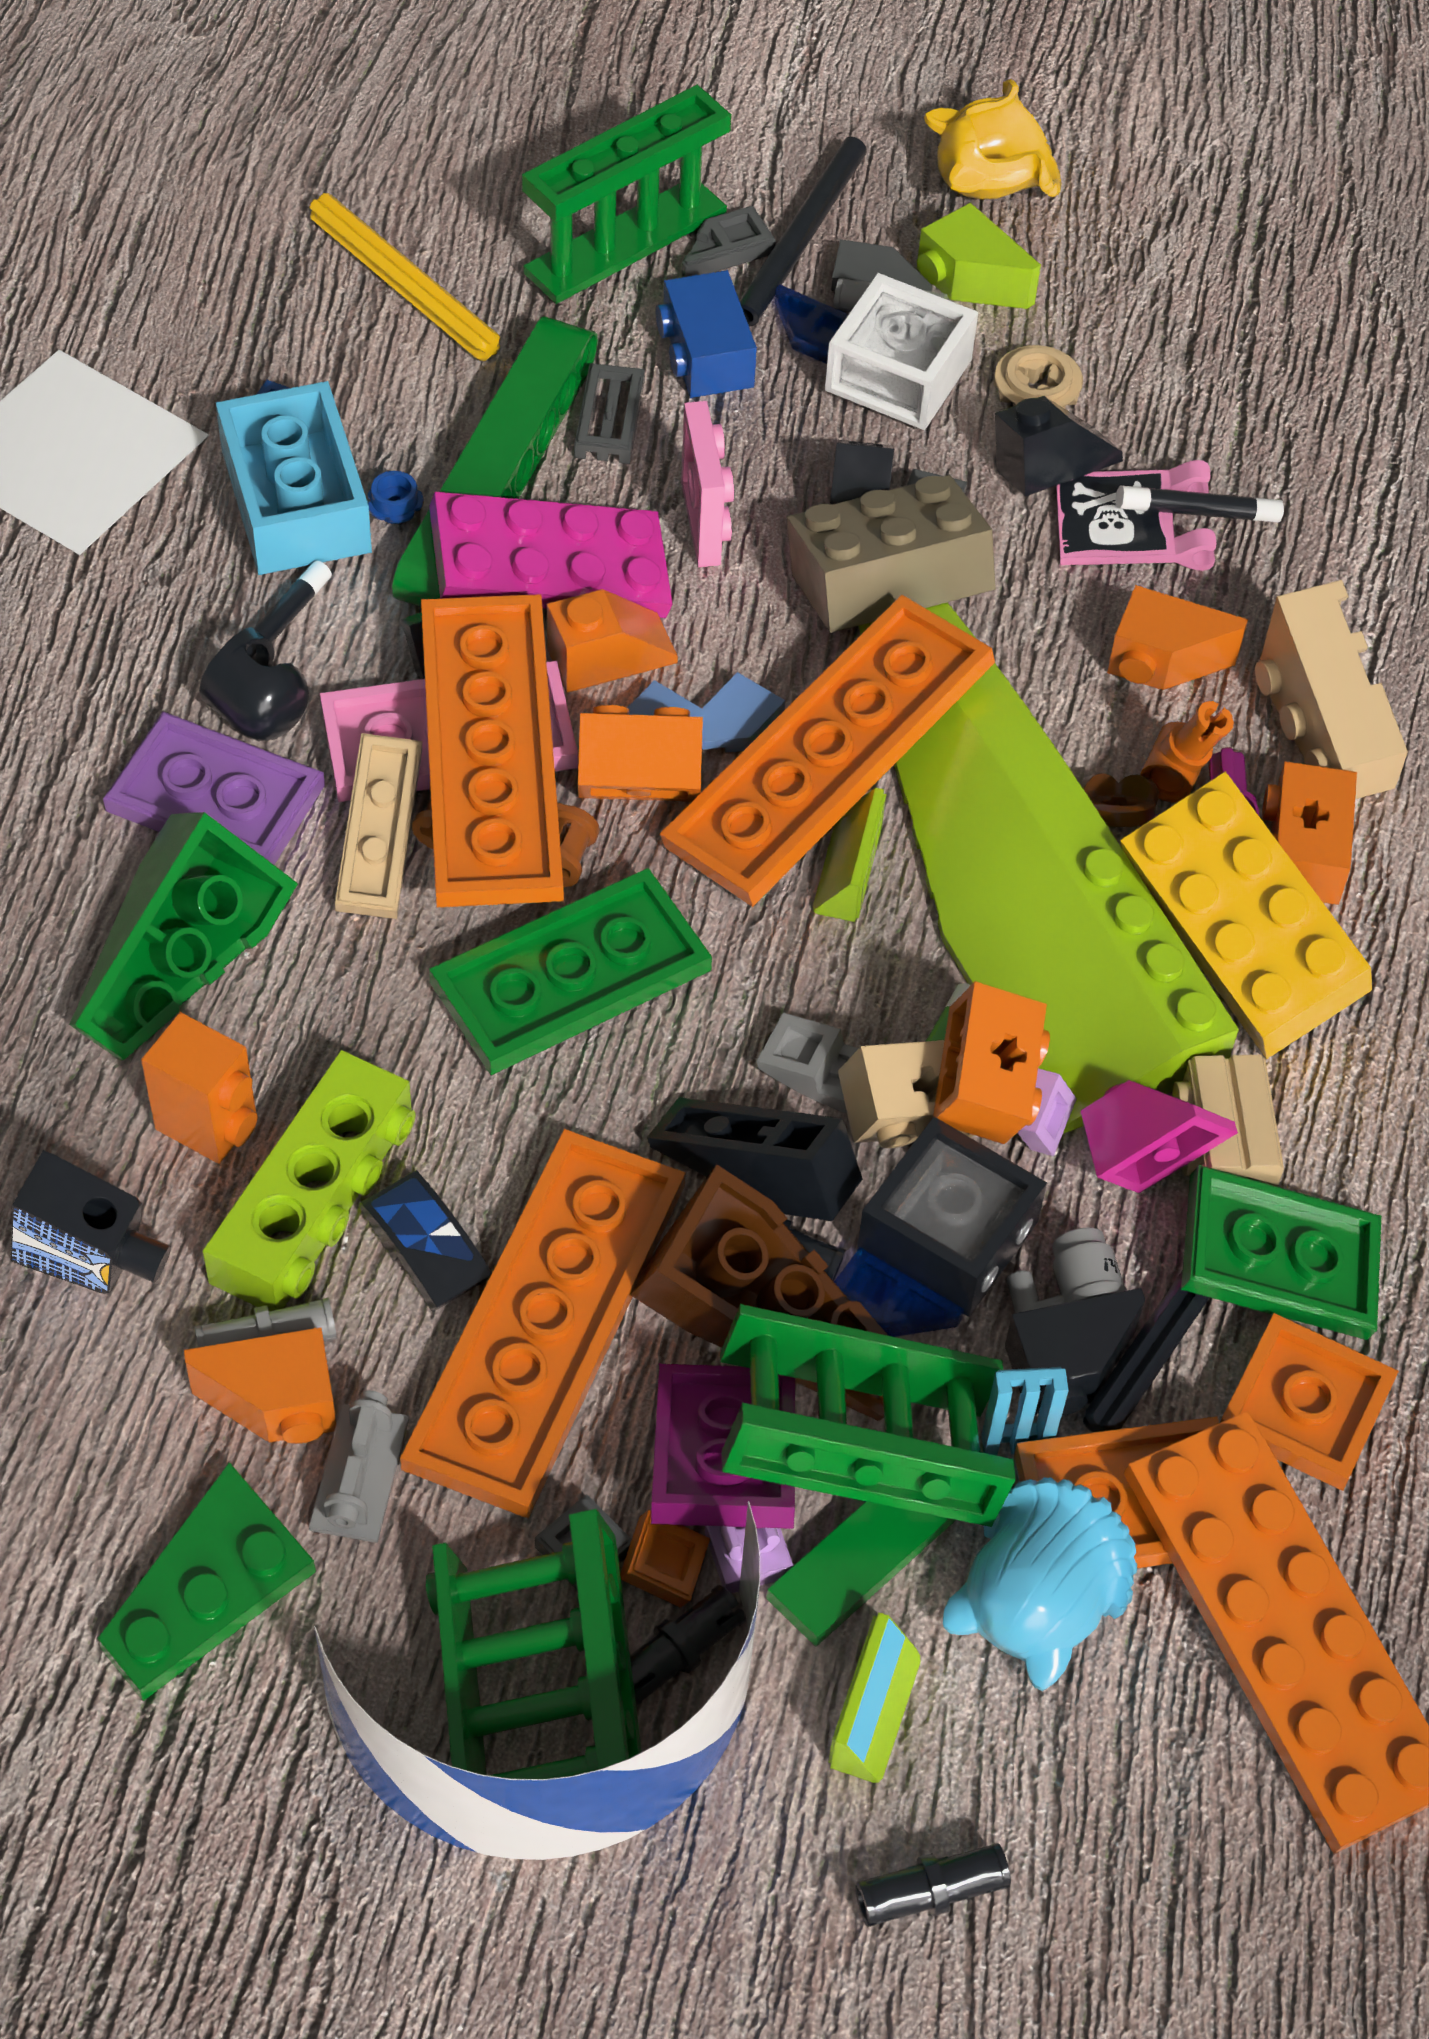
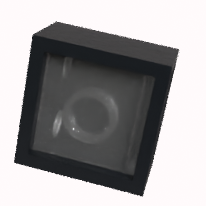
(952, 1214)

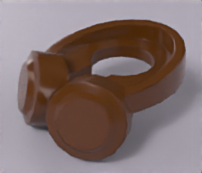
(1123, 803)

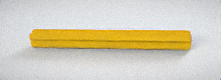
(405, 277)

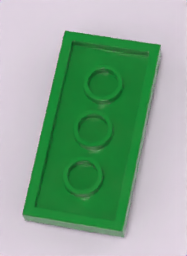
(569, 970)

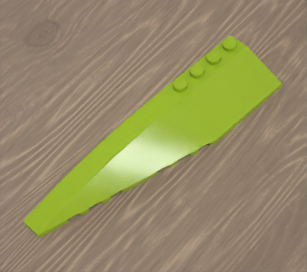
(1048, 900)

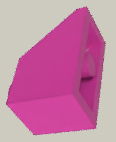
(1148, 1135)

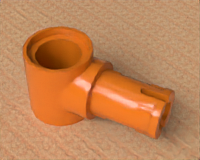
(1184, 750)

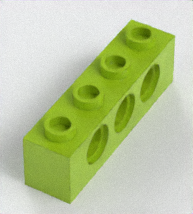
(346, 1099)

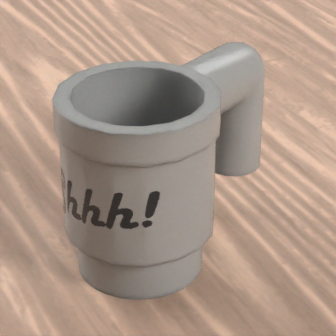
(1082, 1268)

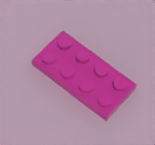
(547, 549)

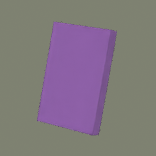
(201, 770)

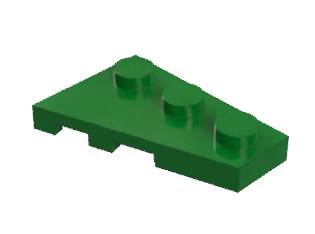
(204, 1586)

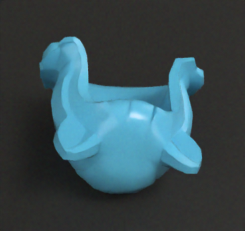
(1046, 1576)

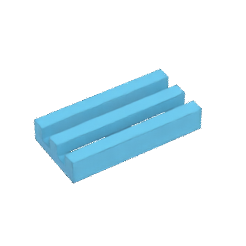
(1023, 1429)

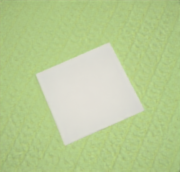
(83, 450)

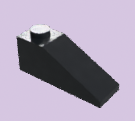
(785, 1155)

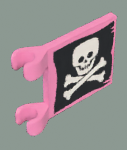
(1100, 533)

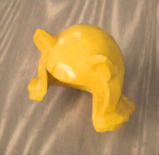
(993, 148)

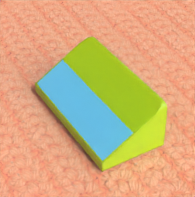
(875, 1702)

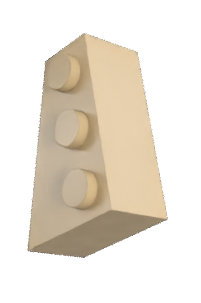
(1323, 690)

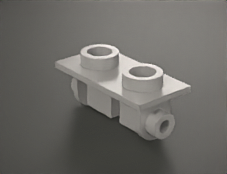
(360, 1469)

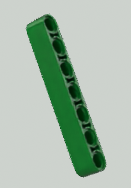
(508, 437)

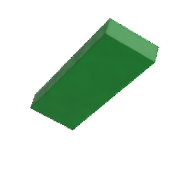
(851, 1566)

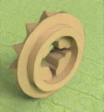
(1029, 365)

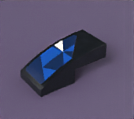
(426, 1239)

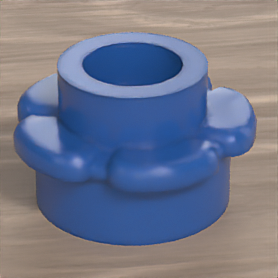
(394, 497)

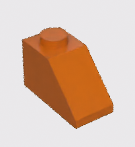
(605, 639)
(1173, 640)
(268, 1384)

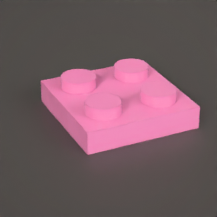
(705, 483)

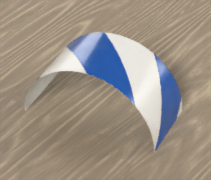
(554, 1814)

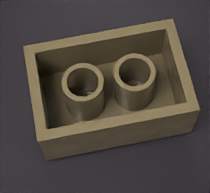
(890, 544)

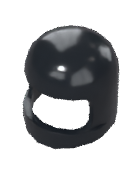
(253, 694)

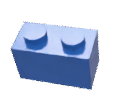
(707, 334)

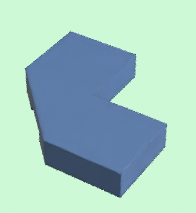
(730, 718)

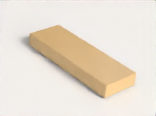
(378, 826)

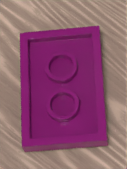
(691, 1429)

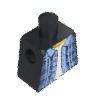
(81, 1228)

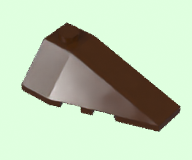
(738, 1251)

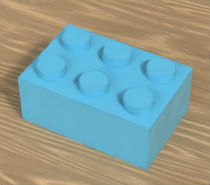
(294, 477)

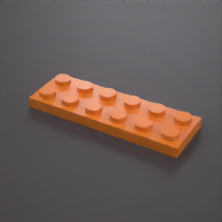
(827, 749)
(490, 752)
(543, 1324)
(1289, 1628)

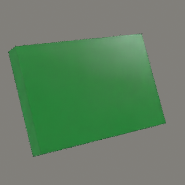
(1282, 1252)

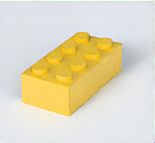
(1248, 915)

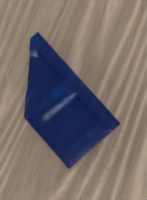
(808, 322)

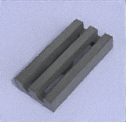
(605, 443)

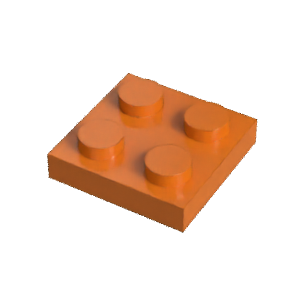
(1312, 1399)

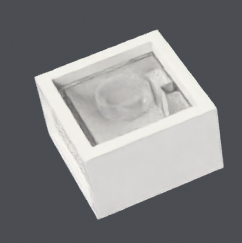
(901, 351)

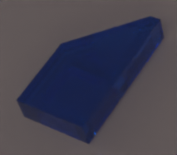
(894, 1298)

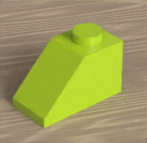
(977, 261)

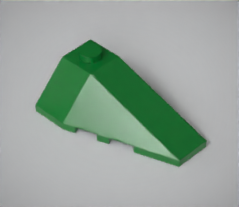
(183, 920)

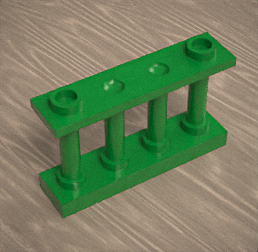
(610, 162)
(854, 1460)
(594, 1628)

